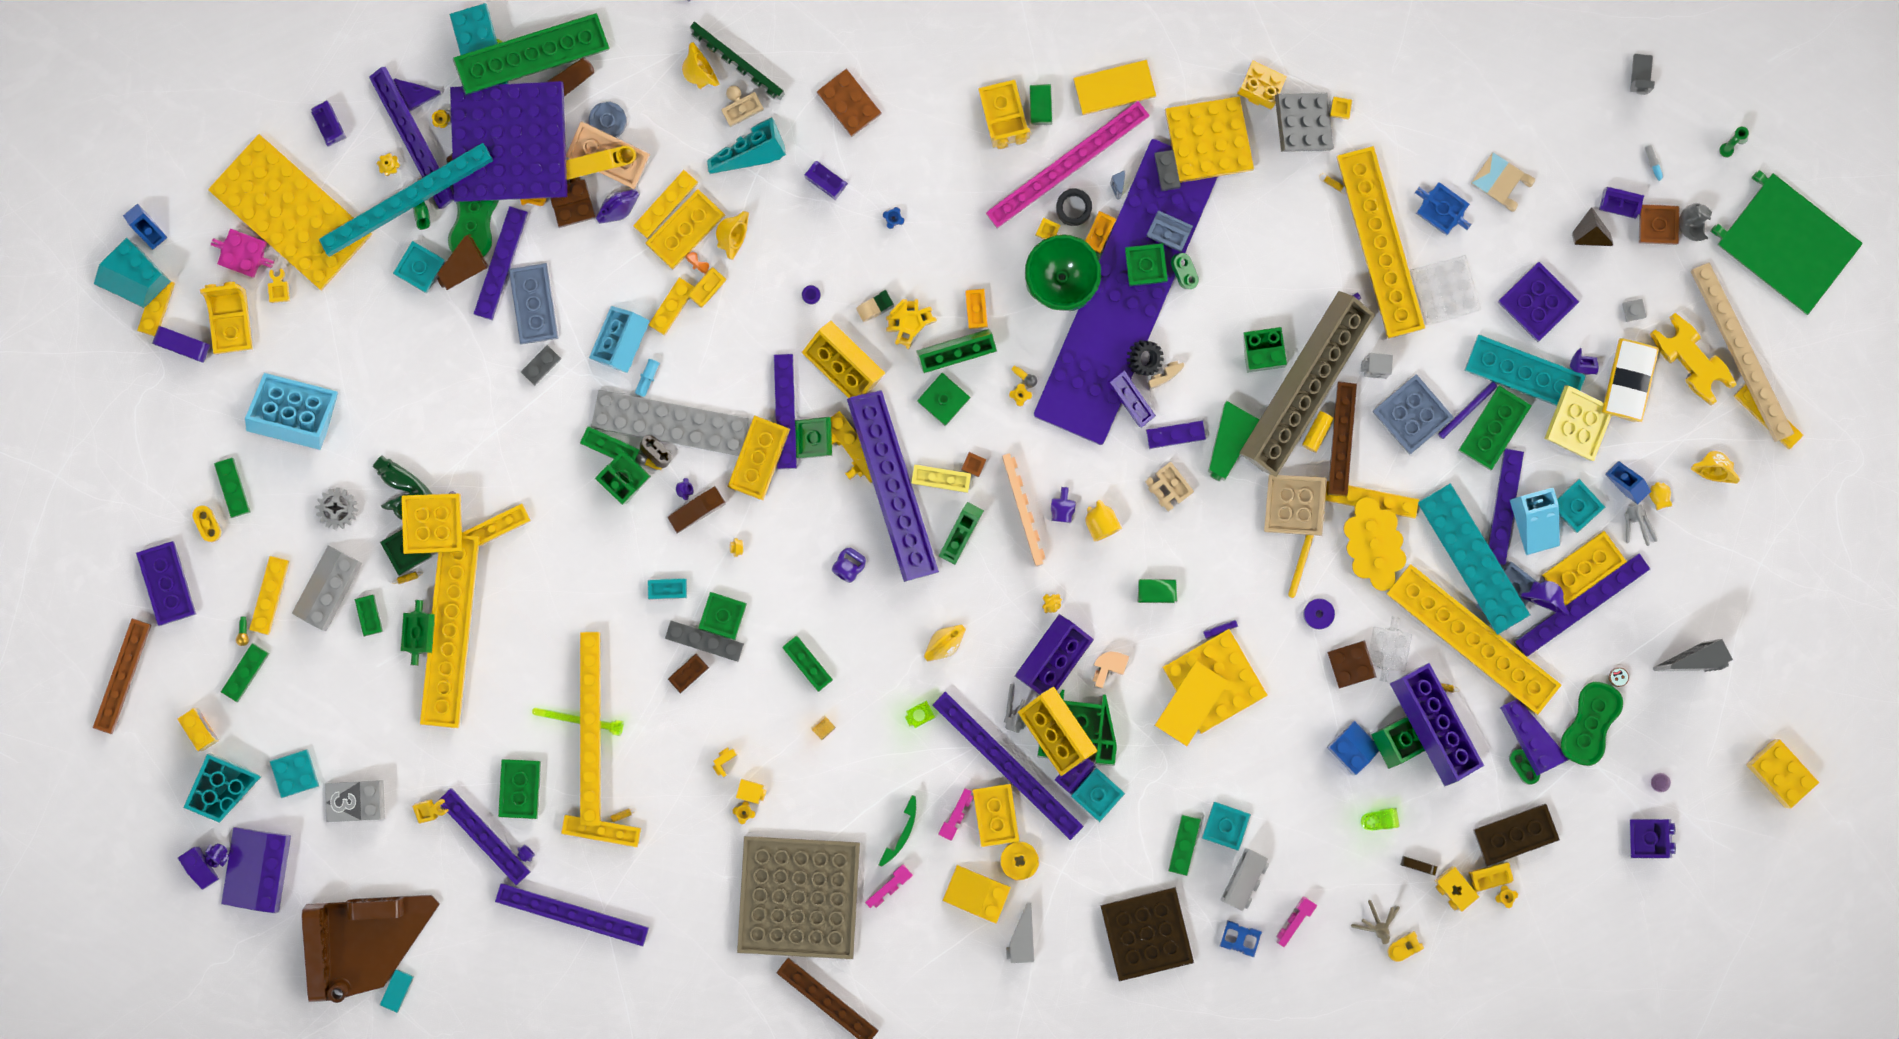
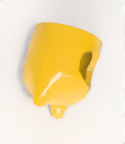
(1101, 521)

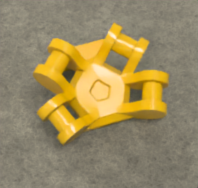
(909, 321)

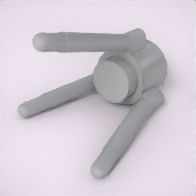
(1637, 514)
(1014, 722)

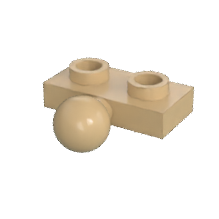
(741, 108)

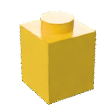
(751, 791)

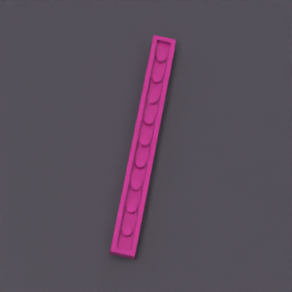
(1067, 164)

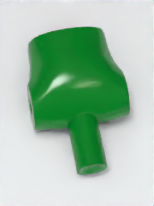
(422, 216)

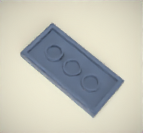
(533, 303)

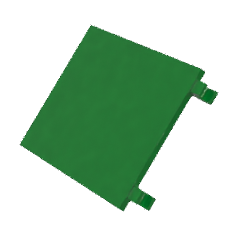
(1788, 243)

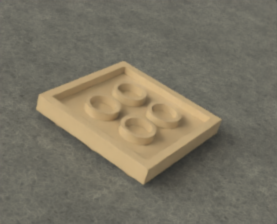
(1295, 505)

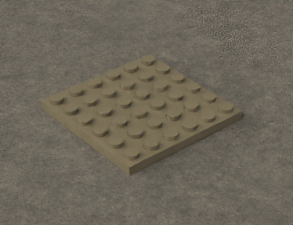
(798, 897)

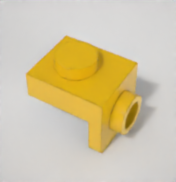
(725, 756)

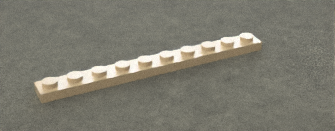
(1742, 352)

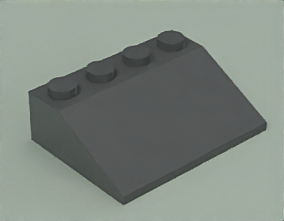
(1704, 656)

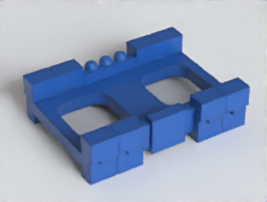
(1242, 932)

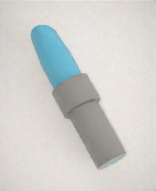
(1654, 163)

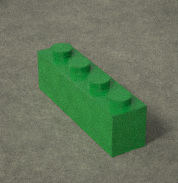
(956, 351)

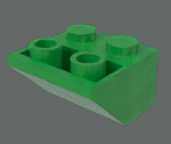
(1264, 349)

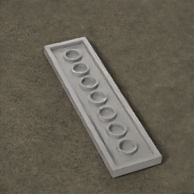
(669, 422)

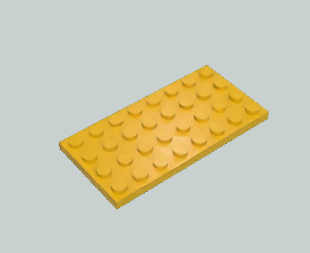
(285, 209)

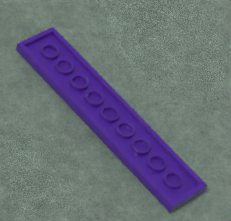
(892, 485)

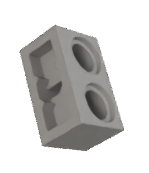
(1377, 365)

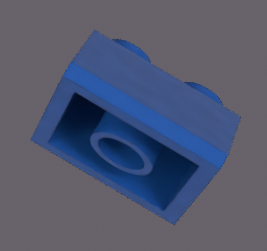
(1353, 748)

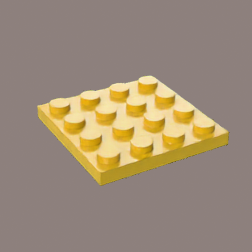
(1209, 139)
(1228, 661)

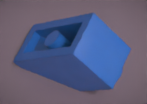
(144, 226)
(1628, 482)

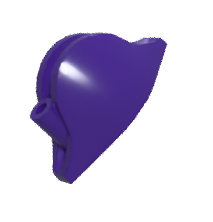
(617, 206)
(1548, 596)

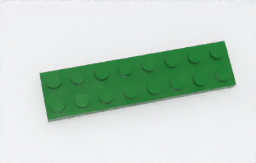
(531, 53)

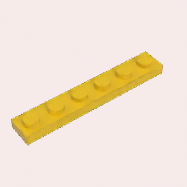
(1397, 504)

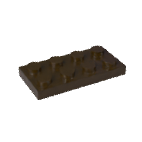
(1516, 834)

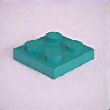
(419, 267)
(1578, 506)
(294, 773)
(1098, 794)
(1226, 826)

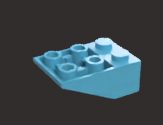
(1537, 520)

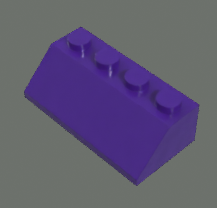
(1054, 656)

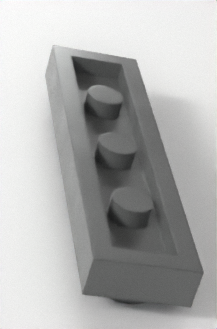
(704, 641)

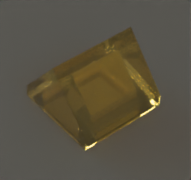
(823, 727)

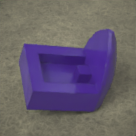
(1584, 364)

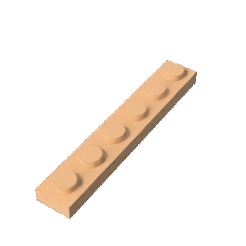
(1026, 517)

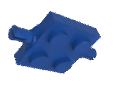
(1442, 208)

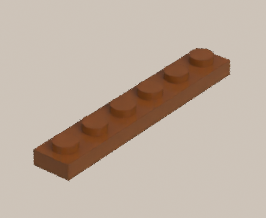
(122, 676)

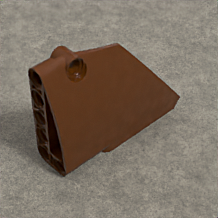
(359, 942)

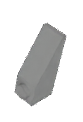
(1021, 943)

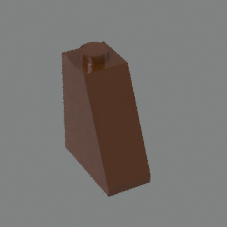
(462, 264)

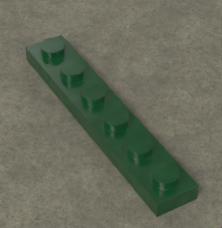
(729, 57)

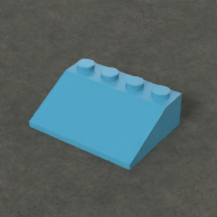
(291, 411)

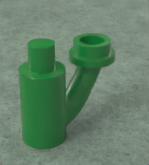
(1740, 137)

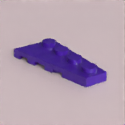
(1535, 741)

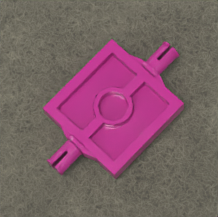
(242, 253)

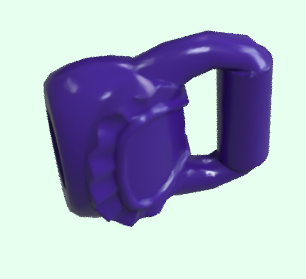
(846, 569)

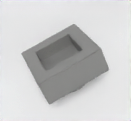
(1634, 310)

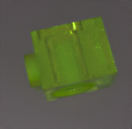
(925, 708)

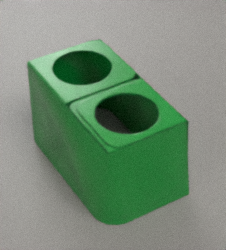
(1041, 104)
(1157, 591)

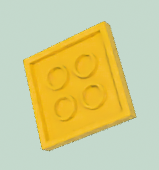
(432, 523)

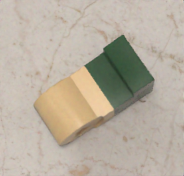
(875, 306)

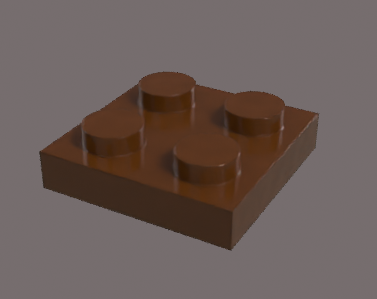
(1352, 664)

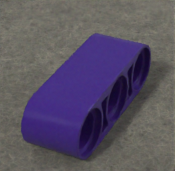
(181, 344)

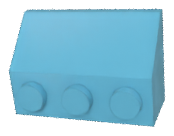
(619, 339)

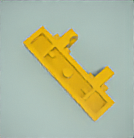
(845, 435)

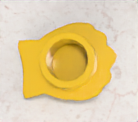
(1660, 495)

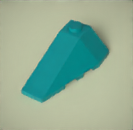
(757, 148)

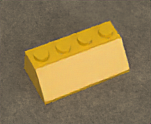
(842, 361)
(1057, 731)

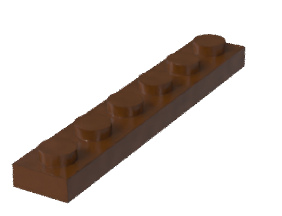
(1342, 439)
(826, 1000)

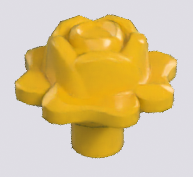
(388, 164)
(1052, 603)

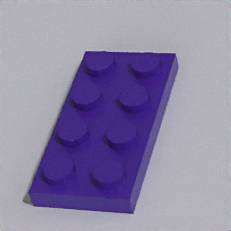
(166, 583)

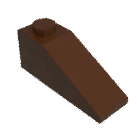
(696, 509)

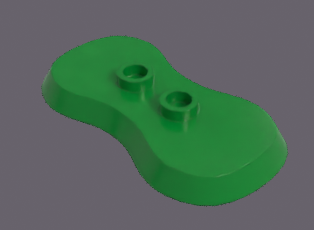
(475, 220)
(1586, 737)

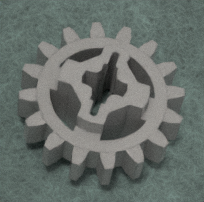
(336, 501)

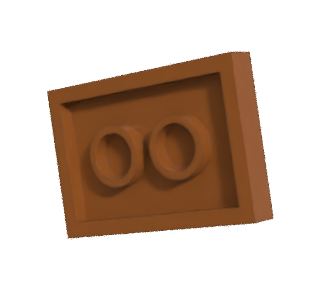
(849, 102)

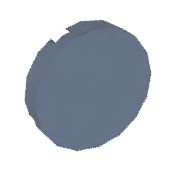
(608, 118)

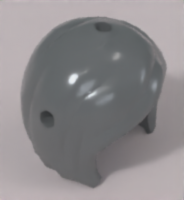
(1693, 221)

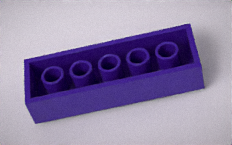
(1437, 724)

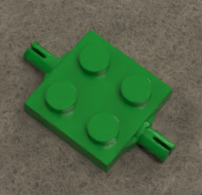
(417, 632)

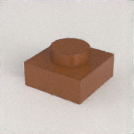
(973, 464)

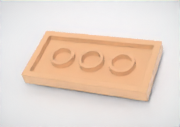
(592, 140)

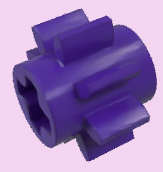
(216, 855)

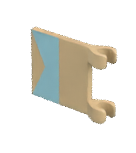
(1499, 179)

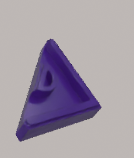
(415, 94)

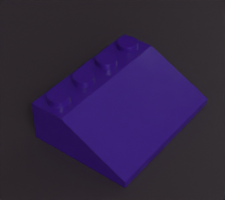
(256, 870)

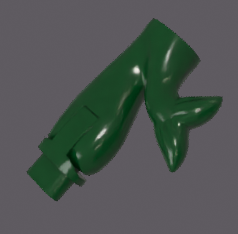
(400, 479)

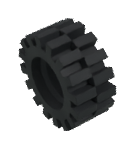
(1135, 357)

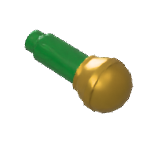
(242, 638)

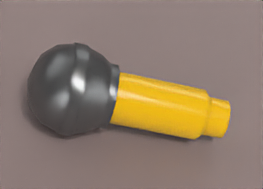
(1030, 380)
(642, 460)

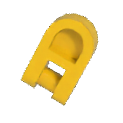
(1397, 950)

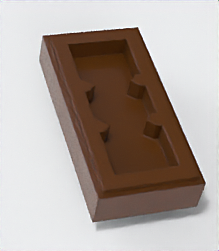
(688, 673)

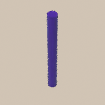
(1467, 410)

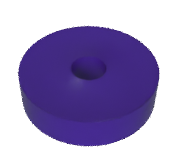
(1326, 609)

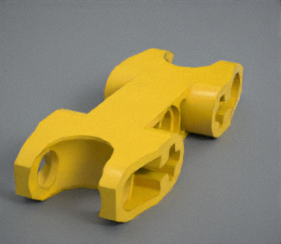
(1702, 369)

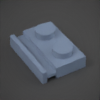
(1169, 231)

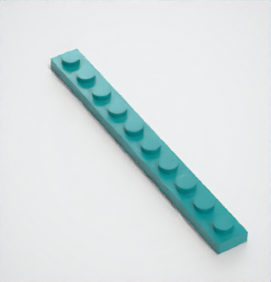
(406, 199)

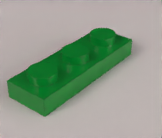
(606, 444)
(232, 487)
(807, 663)
(245, 672)
(1184, 845)

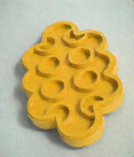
(1374, 543)

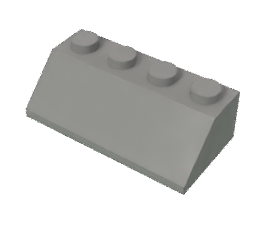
(326, 588)

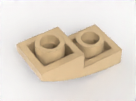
(1170, 372)

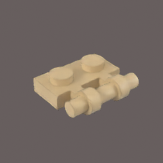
(1175, 484)

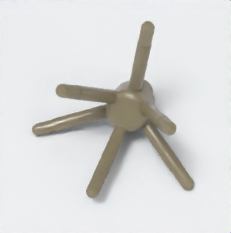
(1381, 928)

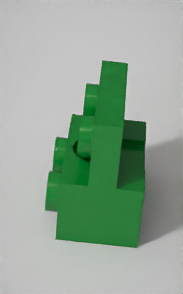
(623, 477)

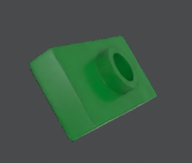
(368, 615)

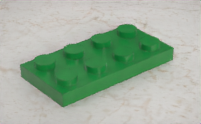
(1494, 428)

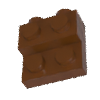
(576, 206)

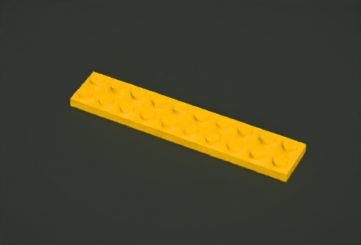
(1380, 242)
(451, 635)
(1473, 639)

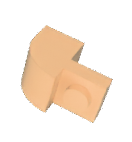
(1107, 662)

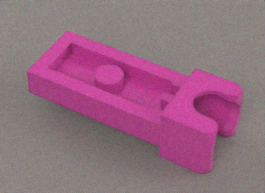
(948, 829)
(901, 875)
(1305, 908)

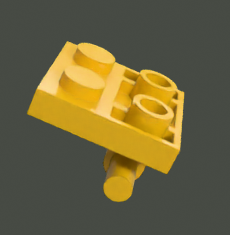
(1261, 85)

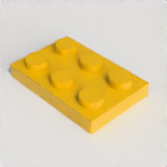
(996, 815)

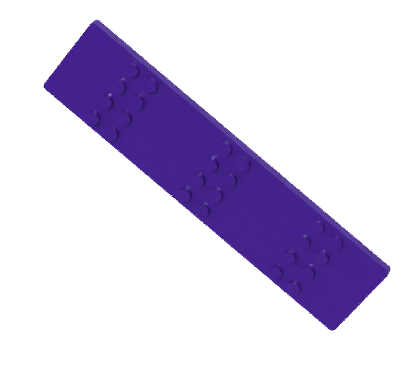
(1118, 314)

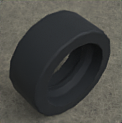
(1074, 221)

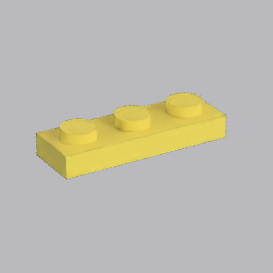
(941, 478)

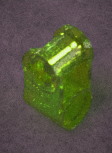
(1383, 819)

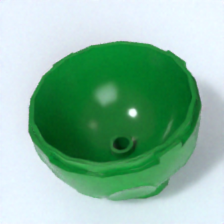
(1068, 257)

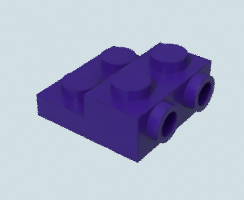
(1652, 838)

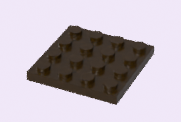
(1147, 934)

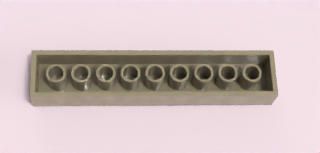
(1307, 383)

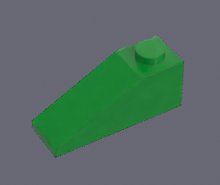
(961, 533)

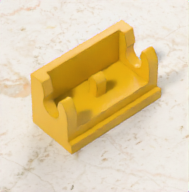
(1491, 876)

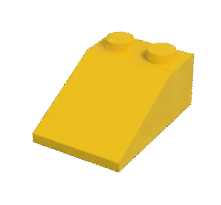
(976, 894)

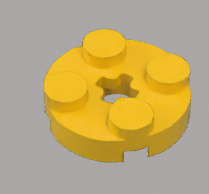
(1022, 871)

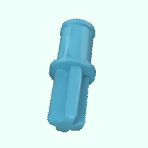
(647, 377)

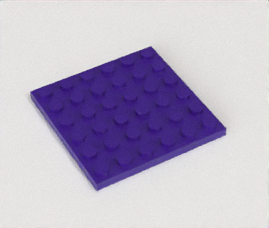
(523, 135)

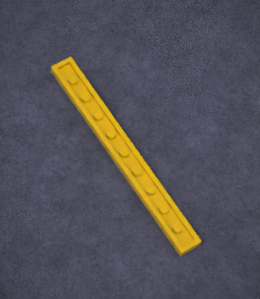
(590, 728)

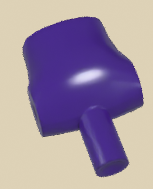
(1062, 508)

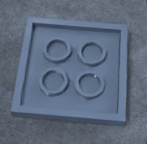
(1413, 414)

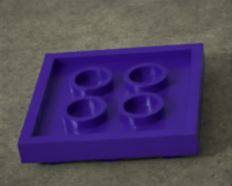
(1538, 301)

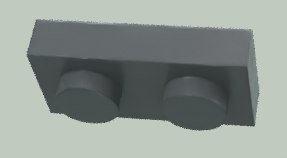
(1167, 170)
(540, 365)

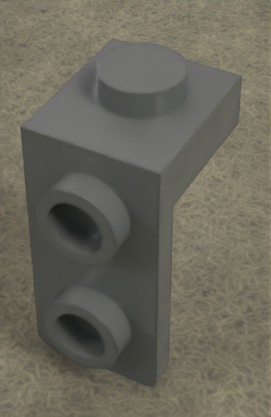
(1641, 74)

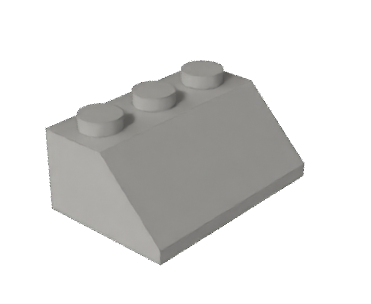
(1245, 879)

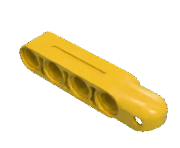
(600, 161)

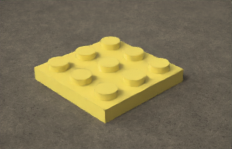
(1578, 423)

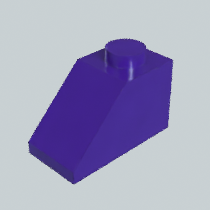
(197, 868)

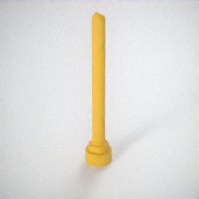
(1300, 565)

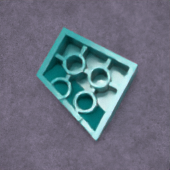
(131, 274)
(219, 787)

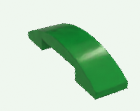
(889, 854)

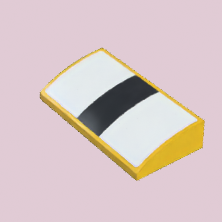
(1630, 380)

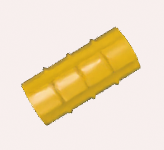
(1317, 431)

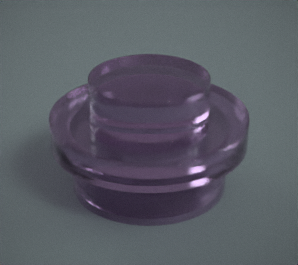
(1660, 782)

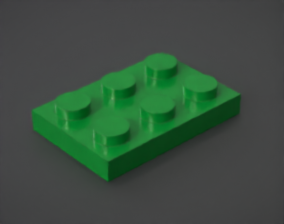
(519, 789)

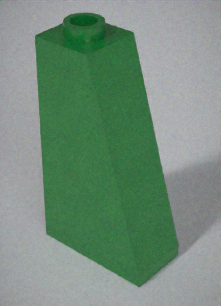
(1232, 434)

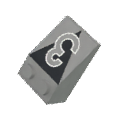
(354, 801)

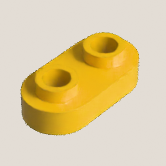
(206, 524)

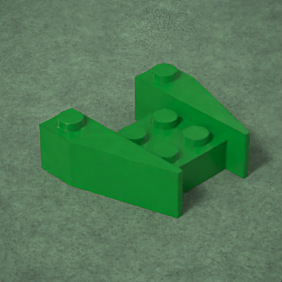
(1097, 725)

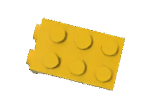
(1004, 114)
(228, 317)

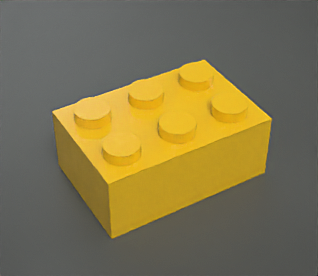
(1782, 773)

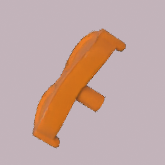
(693, 259)

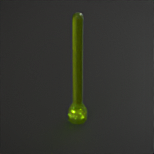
(614, 727)

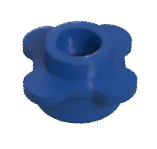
(898, 219)

